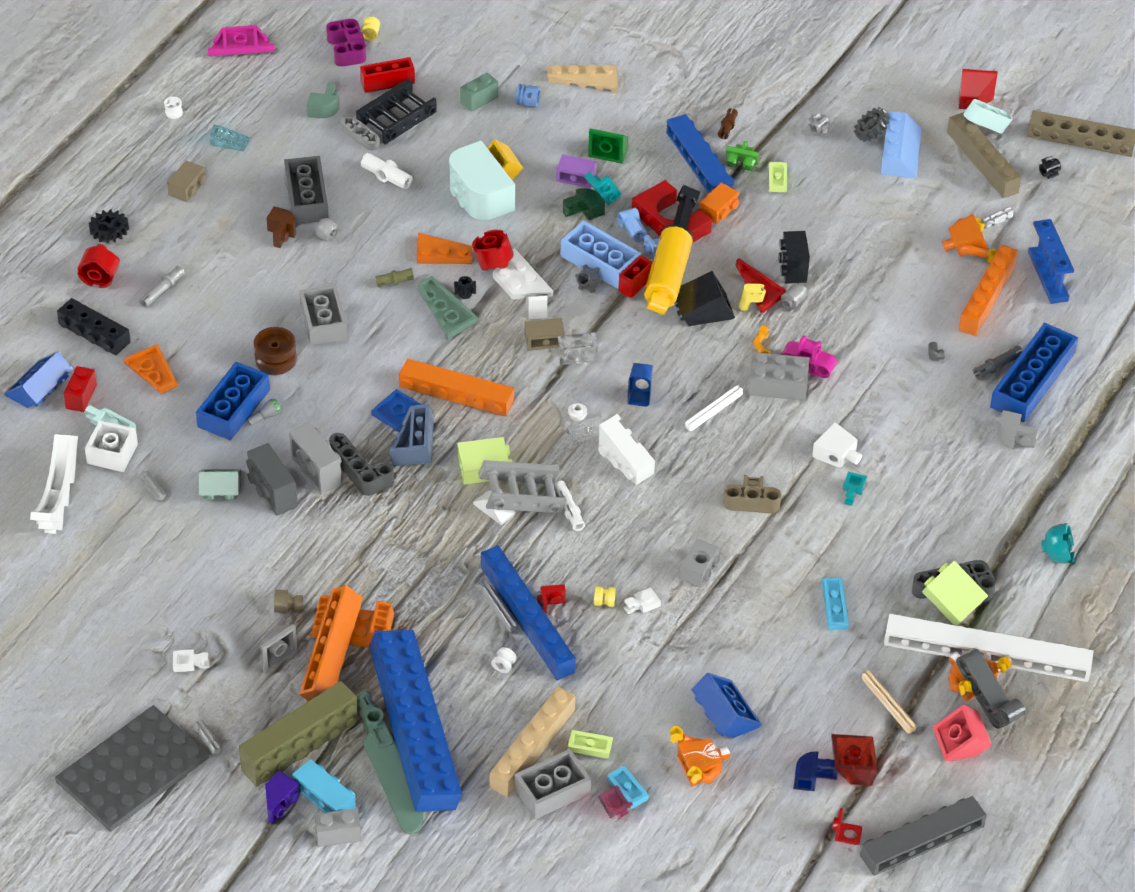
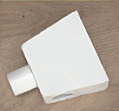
(836, 447)

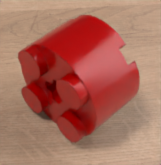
(493, 250)
(98, 266)

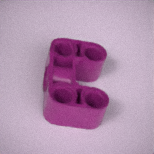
(349, 42)

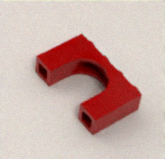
(660, 197)

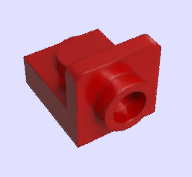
(551, 595)

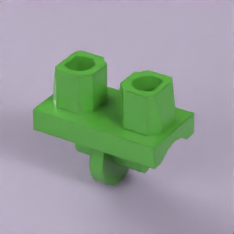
(742, 153)

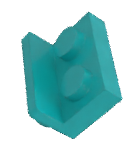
(604, 187)

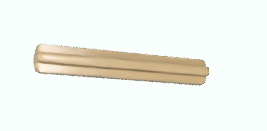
(889, 702)

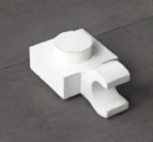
(643, 600)
(187, 660)

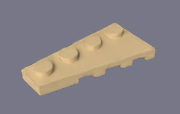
(585, 75)

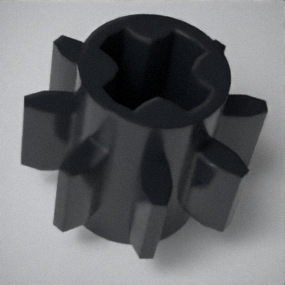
(1050, 167)
(465, 287)

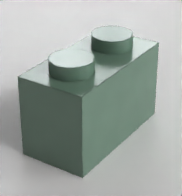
(479, 92)

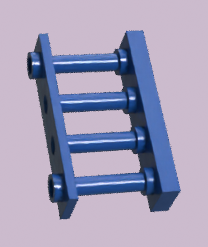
(1051, 261)

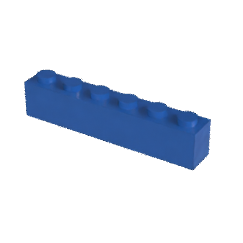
(697, 153)

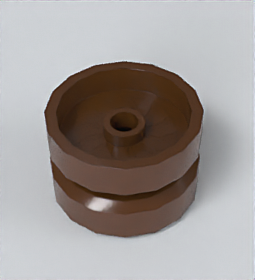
(275, 350)

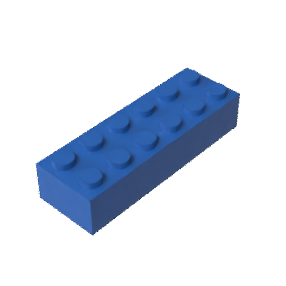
(1034, 371)

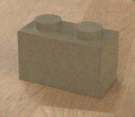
(186, 181)
(543, 333)

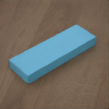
(835, 604)

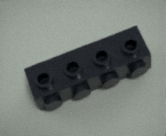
(93, 326)

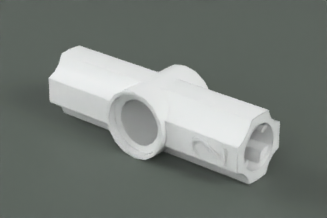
(386, 171)

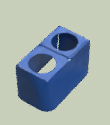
(639, 396)

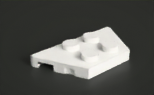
(520, 279)

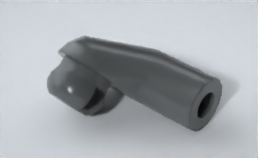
(934, 353)

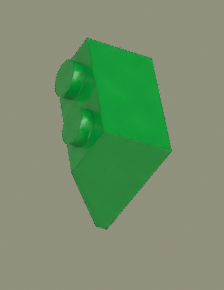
(607, 146)

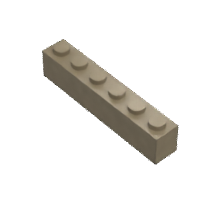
(984, 155)

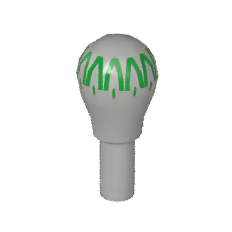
(270, 409)

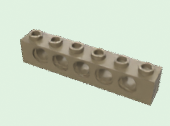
(1081, 133)

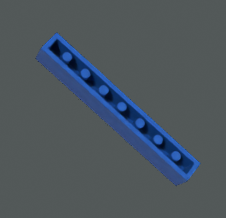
(528, 612)

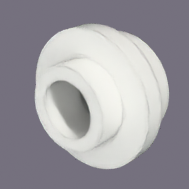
(577, 411)

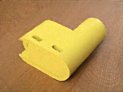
(750, 294)

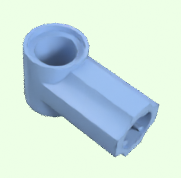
(631, 222)

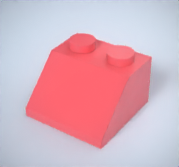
(962, 734)

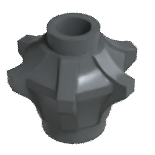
(588, 278)

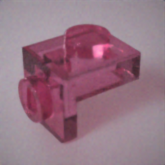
(615, 802)

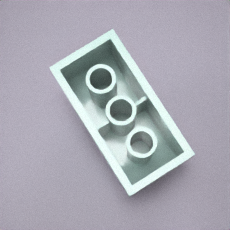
(480, 182)

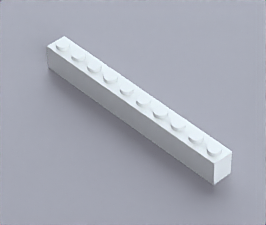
(1023, 652)

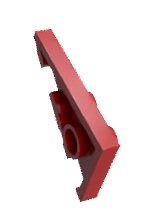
(752, 276)

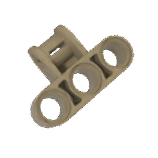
(752, 496)

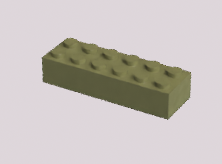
(298, 733)

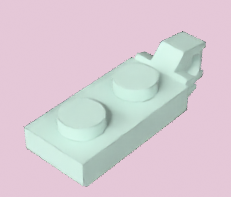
(107, 415)

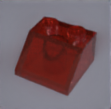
(855, 758)

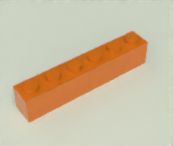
(988, 290)
(456, 387)
(331, 642)

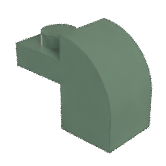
(325, 104)

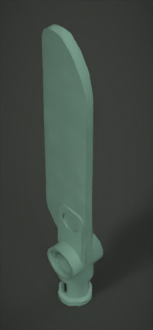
(387, 764)

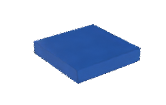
(394, 409)

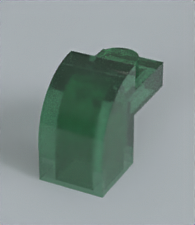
(584, 201)

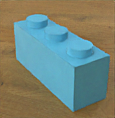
(323, 788)

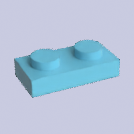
(628, 785)

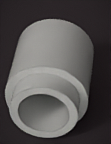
(794, 296)

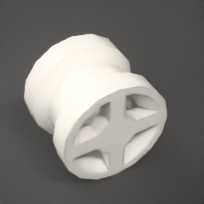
(173, 107)
(503, 660)

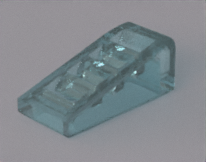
(222, 137)

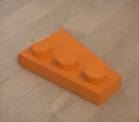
(442, 251)
(152, 368)

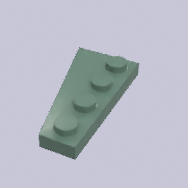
(446, 308)

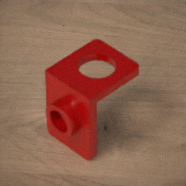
(841, 827)

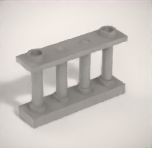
(522, 472)

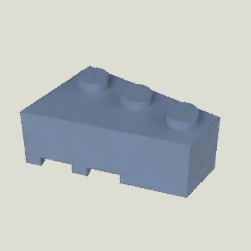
(415, 439)

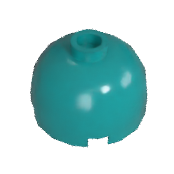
(1059, 544)

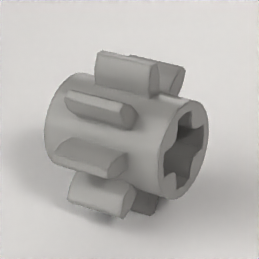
(818, 124)

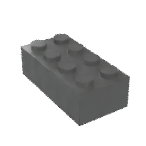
(306, 189)

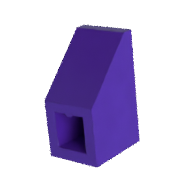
(280, 794)

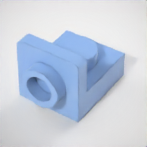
(650, 245)

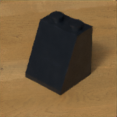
(703, 301)

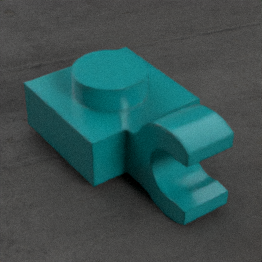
(854, 485)

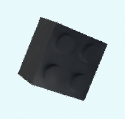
(794, 257)

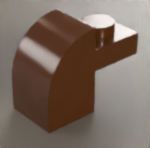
(282, 225)

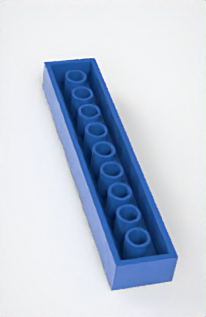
(415, 721)

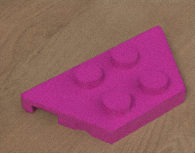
(240, 41)

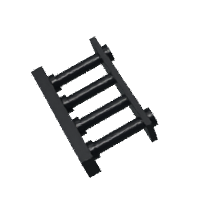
(393, 98)

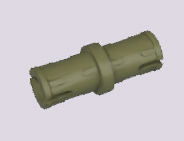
(394, 277)

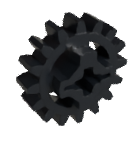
(108, 226)

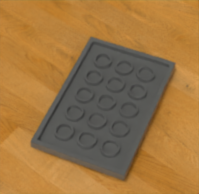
(131, 768)

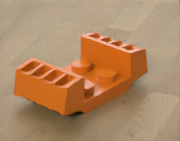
(365, 624)

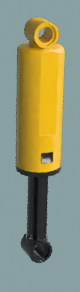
(671, 256)

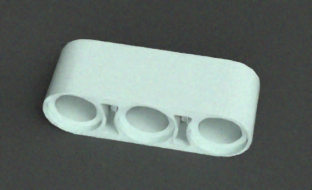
(987, 116)

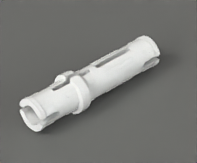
(572, 511)

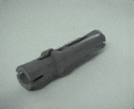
(992, 365)

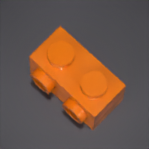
(719, 202)

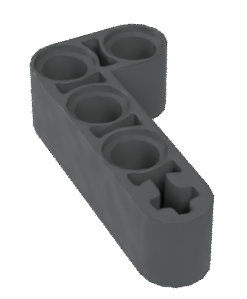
(366, 478)
(976, 569)
(988, 690)

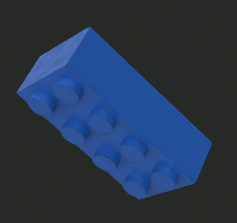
(233, 400)

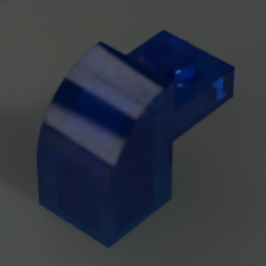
(811, 767)

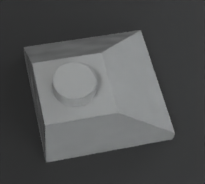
(278, 646)

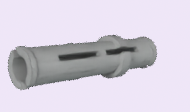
(167, 282)

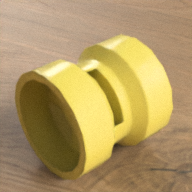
(370, 28)
(610, 594)

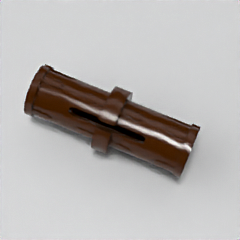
(727, 123)

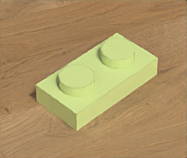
(777, 177)
(590, 744)

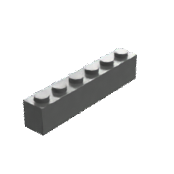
(923, 835)

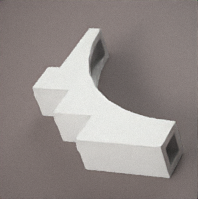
(56, 494)

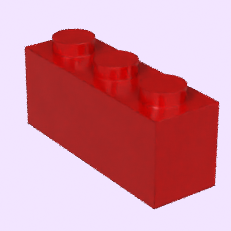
(386, 74)

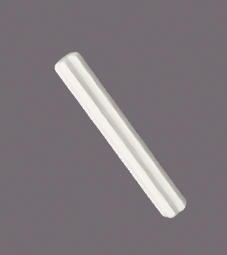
(713, 408)

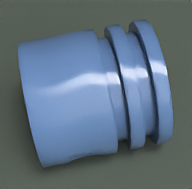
(523, 95)

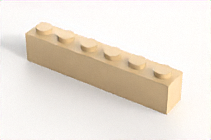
(532, 740)

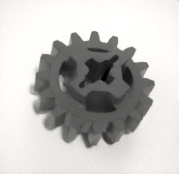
(871, 124)

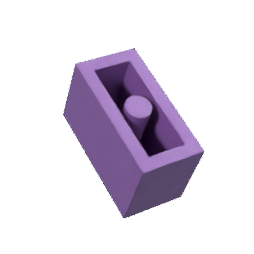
(572, 170)

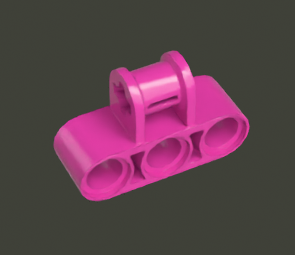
(820, 362)

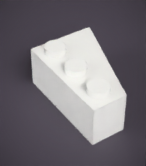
(623, 451)

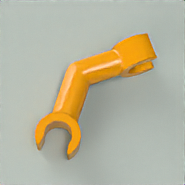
(762, 334)

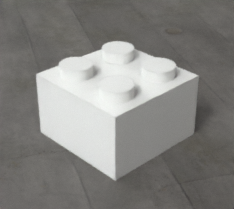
(111, 446)

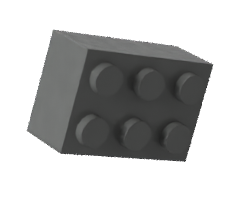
(271, 479)

